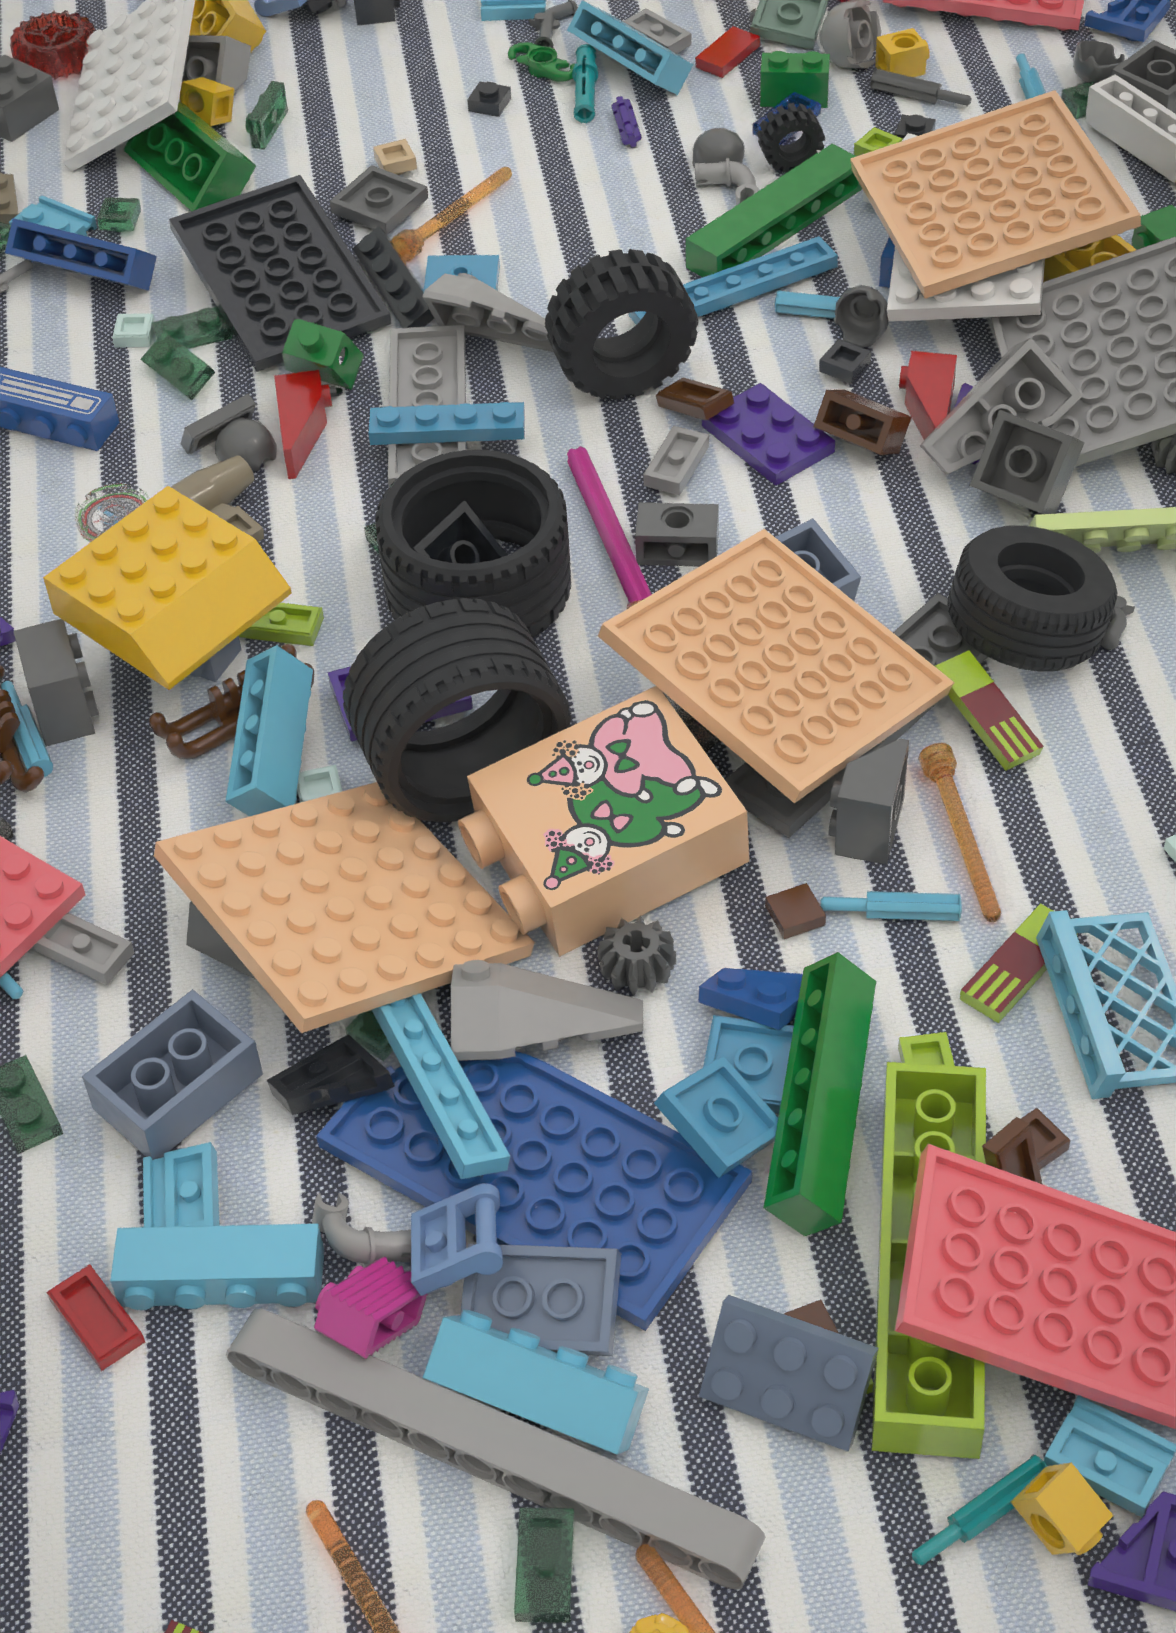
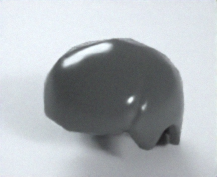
(1095, 60)
(717, 145)
(861, 315)
(246, 439)

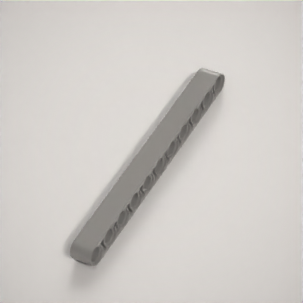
(498, 1448)

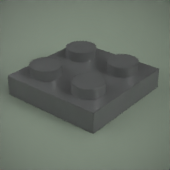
(379, 199)

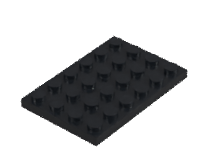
(274, 262)

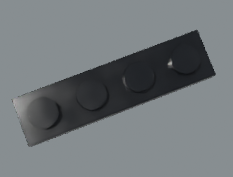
(393, 279)

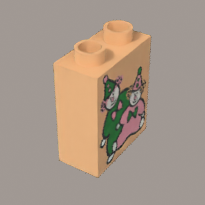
(604, 821)

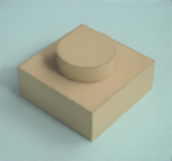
(395, 157)

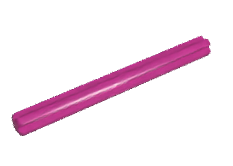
(607, 525)

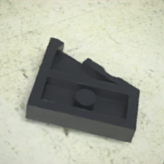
(330, 1077)

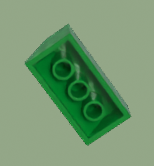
(191, 159)

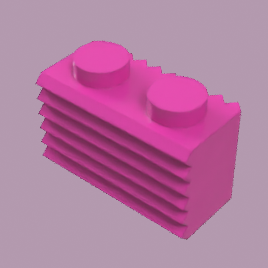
(369, 1307)

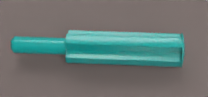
(980, 1511)

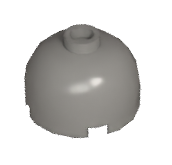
(851, 34)

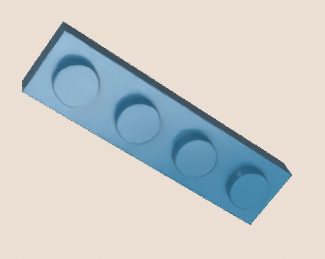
(447, 423)

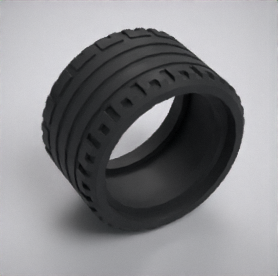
(513, 503)
(430, 663)

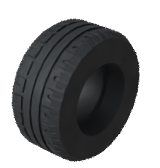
(1031, 598)

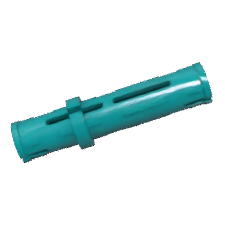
(585, 75)

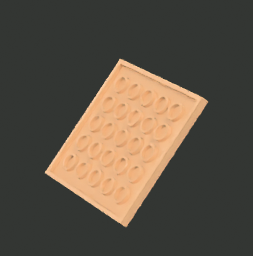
(993, 193)
(776, 663)
(340, 904)

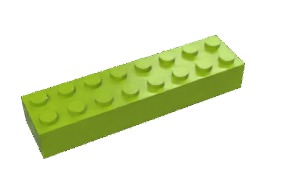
(923, 1393)

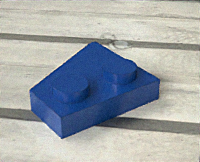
(1129, 18)
(753, 995)

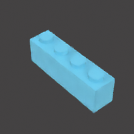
(630, 47)
(269, 733)
(217, 1265)
(537, 1382)

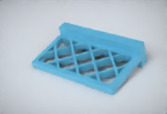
(1082, 998)

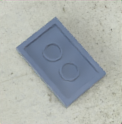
(553, 1293)
(788, 1372)

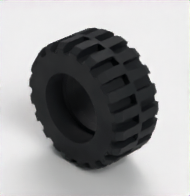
(602, 293)

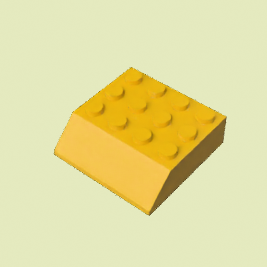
(166, 587)

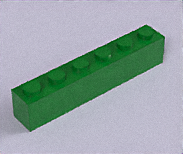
(773, 213)
(821, 1096)

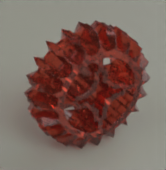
(52, 42)

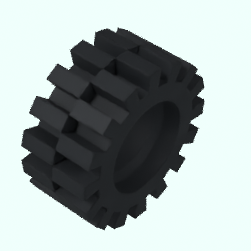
(784, 123)

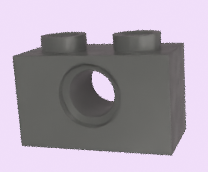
(676, 534)

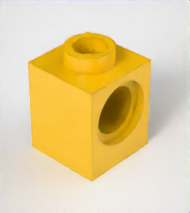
(902, 53)
(208, 100)
(1063, 1510)

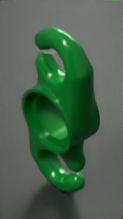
(541, 61)

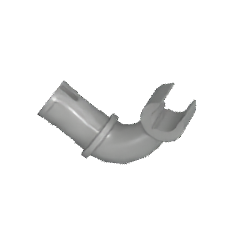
(727, 173)
(359, 1245)

